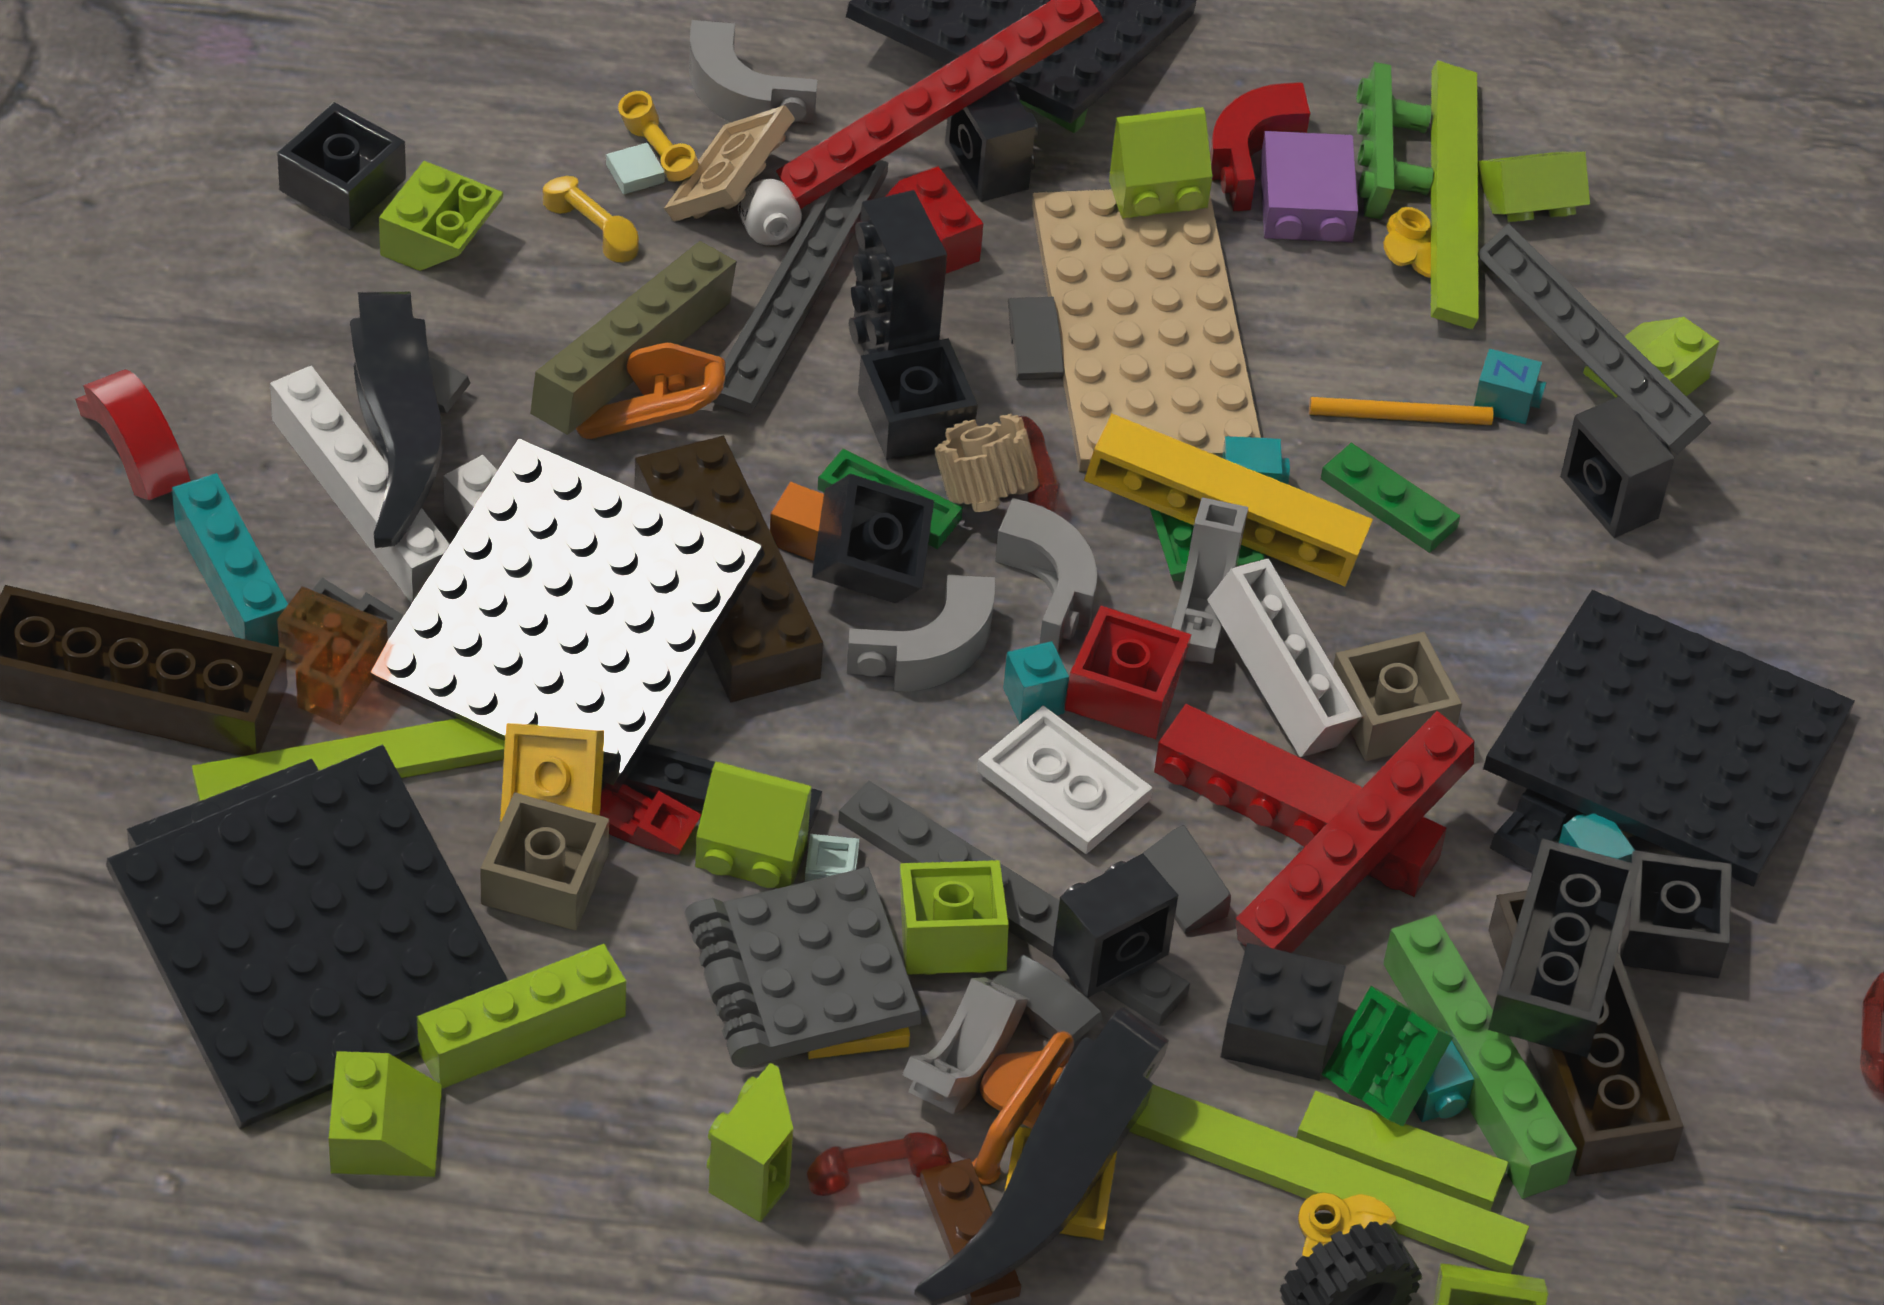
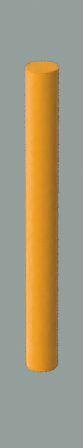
(1401, 411)

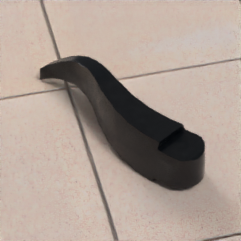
(397, 405)
(1064, 1155)

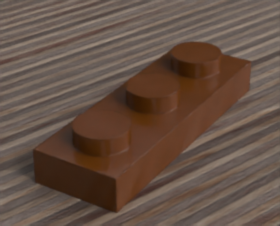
(960, 1213)

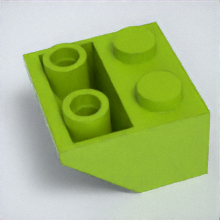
(434, 217)
(753, 1147)

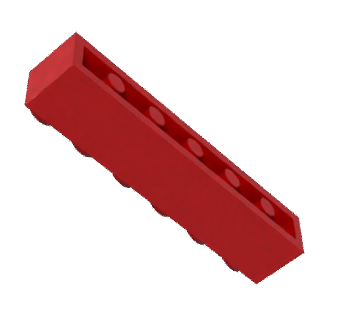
(1280, 791)
(1358, 837)

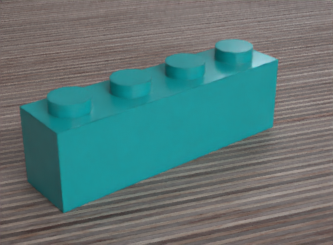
(228, 559)

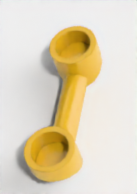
(642, 120)
(619, 234)

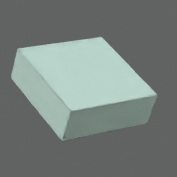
(635, 168)
(830, 856)

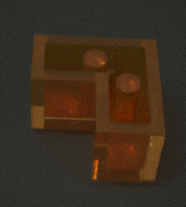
(334, 651)

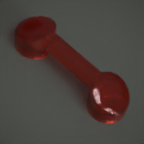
(1048, 489)
(1871, 1057)
(830, 1172)

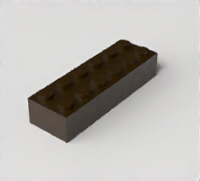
(769, 632)
(138, 672)
(1616, 1098)

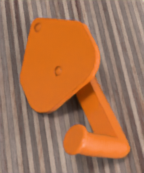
(673, 385)
(1018, 1088)

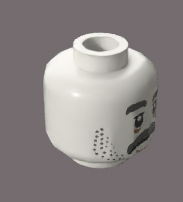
(769, 209)

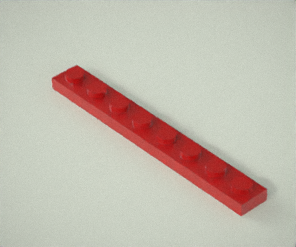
(937, 97)

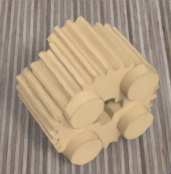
(986, 462)

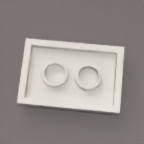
(1064, 779)

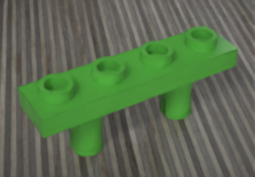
(1376, 123)

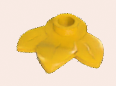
(1409, 240)
(1346, 1212)

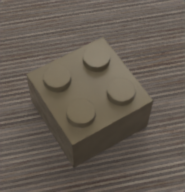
(1396, 691)
(544, 861)

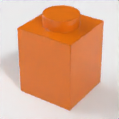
(797, 520)

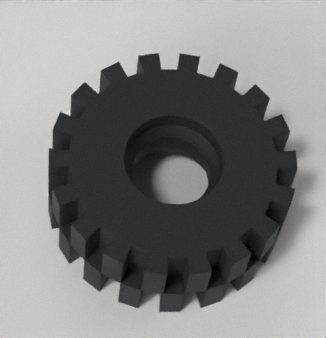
(1354, 1269)

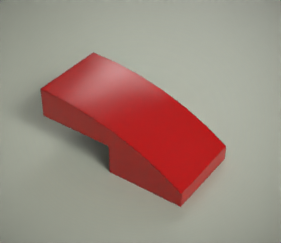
(649, 823)

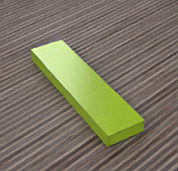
(1402, 1150)

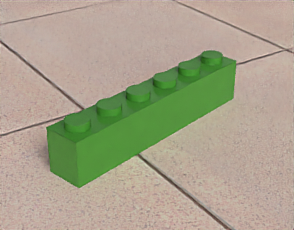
(1504, 1092)

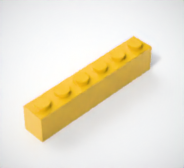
(1279, 517)

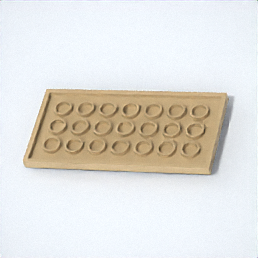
(1143, 321)

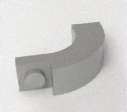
(733, 88)
(1212, 554)
(1058, 555)
(936, 651)
(977, 1035)

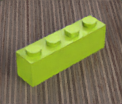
(521, 1016)

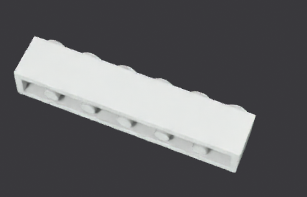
(352, 474)

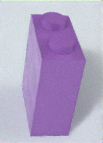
(1308, 186)

